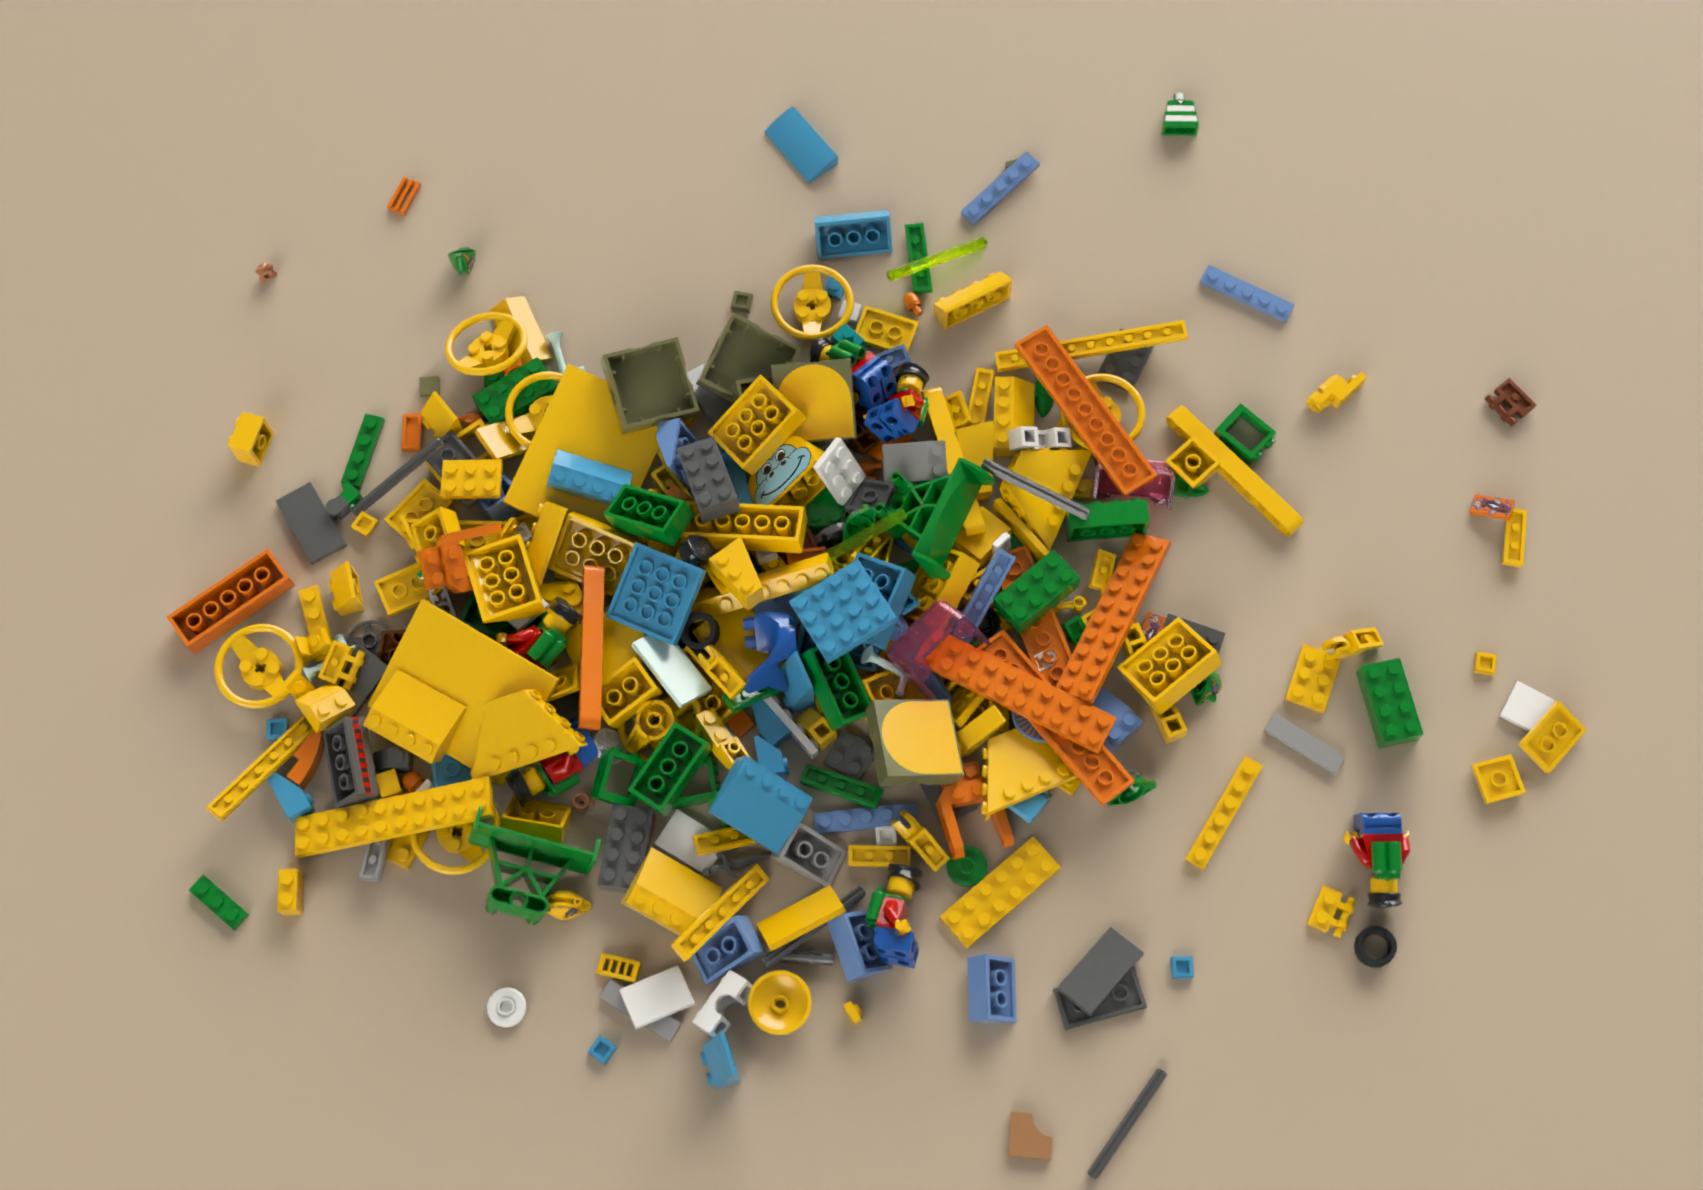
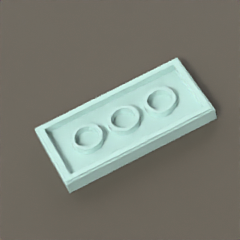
(672, 670)

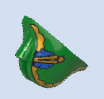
(462, 259)
(858, 520)
(1207, 689)
(1138, 789)

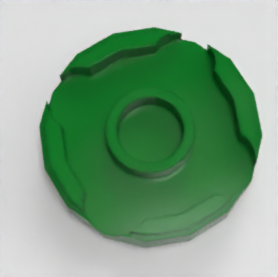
(967, 870)

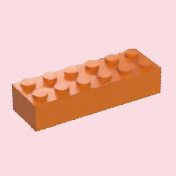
(230, 601)

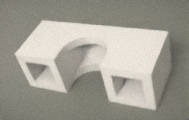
(1032, 438)
(730, 990)

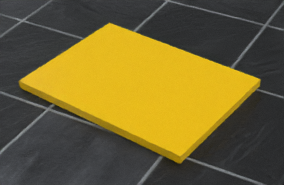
(583, 424)
(464, 668)

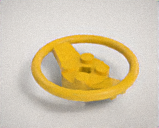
(812, 296)
(489, 351)
(1111, 405)
(529, 422)
(252, 661)
(646, 732)
(456, 845)

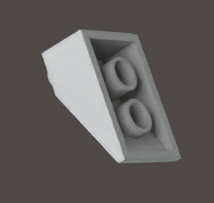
(915, 460)
(811, 855)

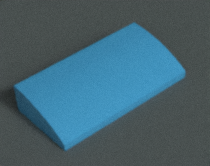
(801, 145)

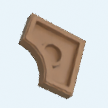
(1026, 1139)

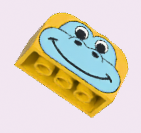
(788, 475)

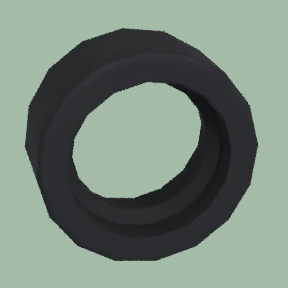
(714, 635)
(1385, 934)

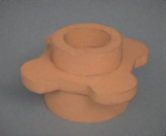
(266, 272)
(581, 796)

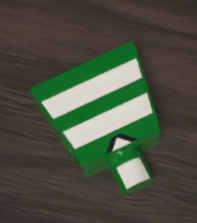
(1180, 117)

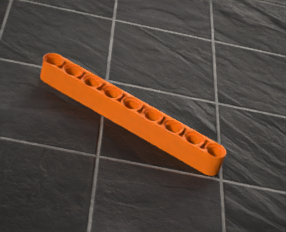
(591, 648)

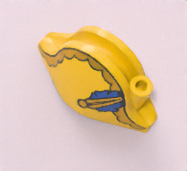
(566, 904)

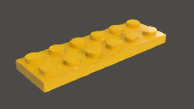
(1000, 892)

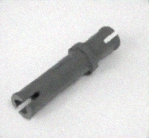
(809, 957)

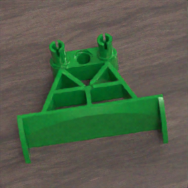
(941, 514)
(531, 848)

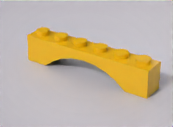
(1170, 722)

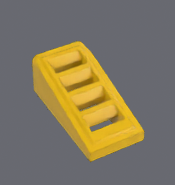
(634, 973)

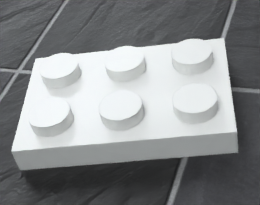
(839, 471)

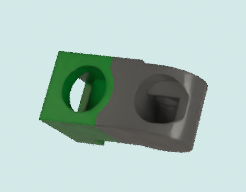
(342, 504)

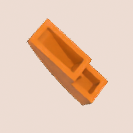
(308, 758)

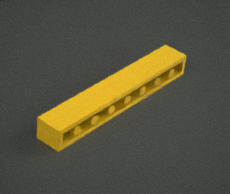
(774, 584)

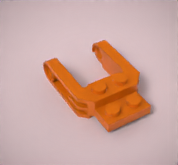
(446, 563)
(964, 793)

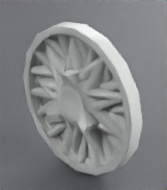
(608, 738)
(506, 1007)

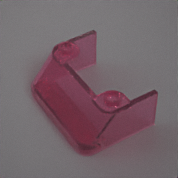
(1159, 490)
(924, 636)

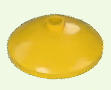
(777, 987)

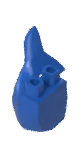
(774, 635)

